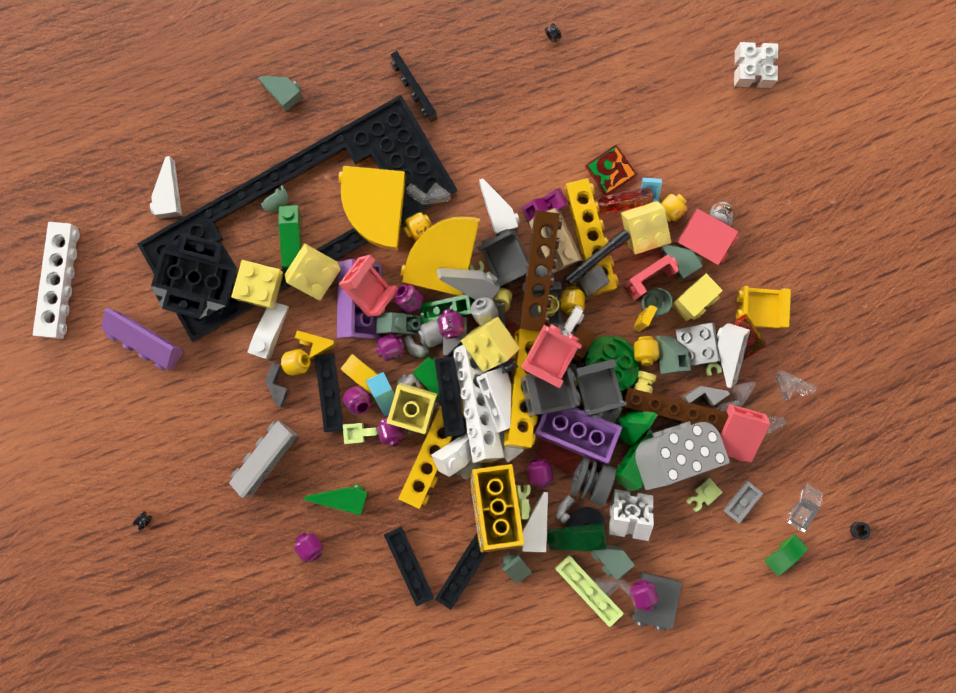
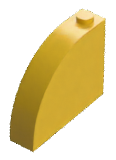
(374, 203)
(441, 246)

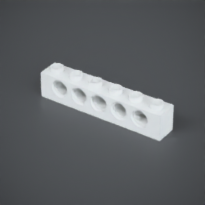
(50, 272)
(482, 435)

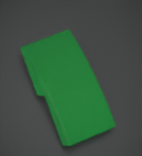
(788, 553)

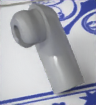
(414, 349)
(563, 508)

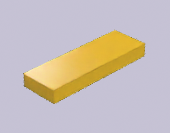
(644, 318)

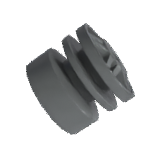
(593, 481)

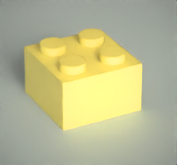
(646, 227)
(312, 272)
(257, 284)
(696, 297)
(490, 344)
(412, 408)

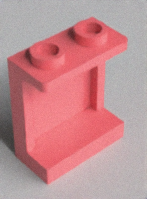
(708, 237)
(635, 286)
(367, 287)
(551, 355)
(743, 432)

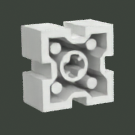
(756, 65)
(631, 515)

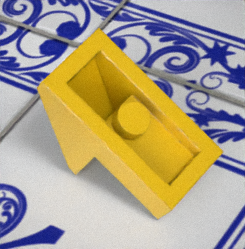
(319, 346)

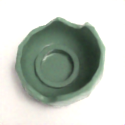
(279, 198)
(659, 298)

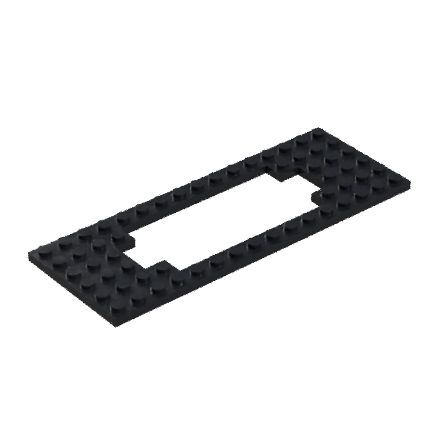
(384, 133)

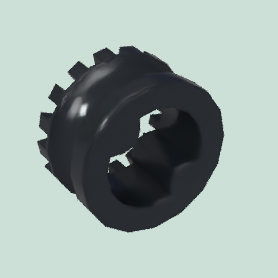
(552, 32)
(507, 367)
(141, 520)
(854, 532)

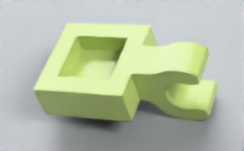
(355, 433)
(524, 506)

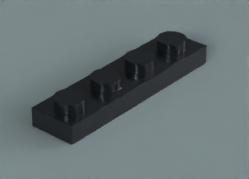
(416, 92)
(329, 393)
(449, 396)
(409, 566)
(461, 574)

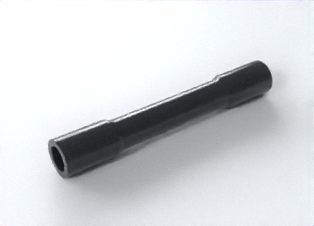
(613, 244)

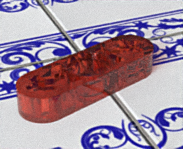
(617, 201)

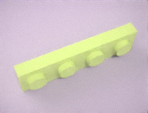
(589, 591)

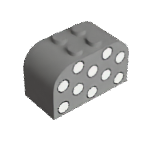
(680, 454)

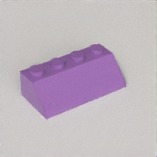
(351, 320)
(141, 339)
(579, 433)

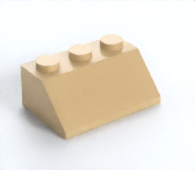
(568, 252)

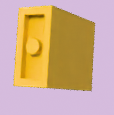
(765, 306)

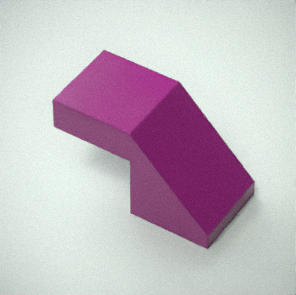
(552, 200)

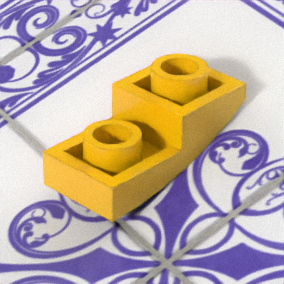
(358, 371)

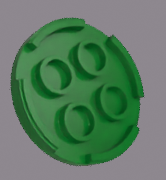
(615, 348)

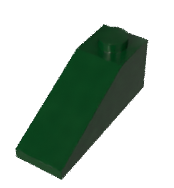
(578, 538)

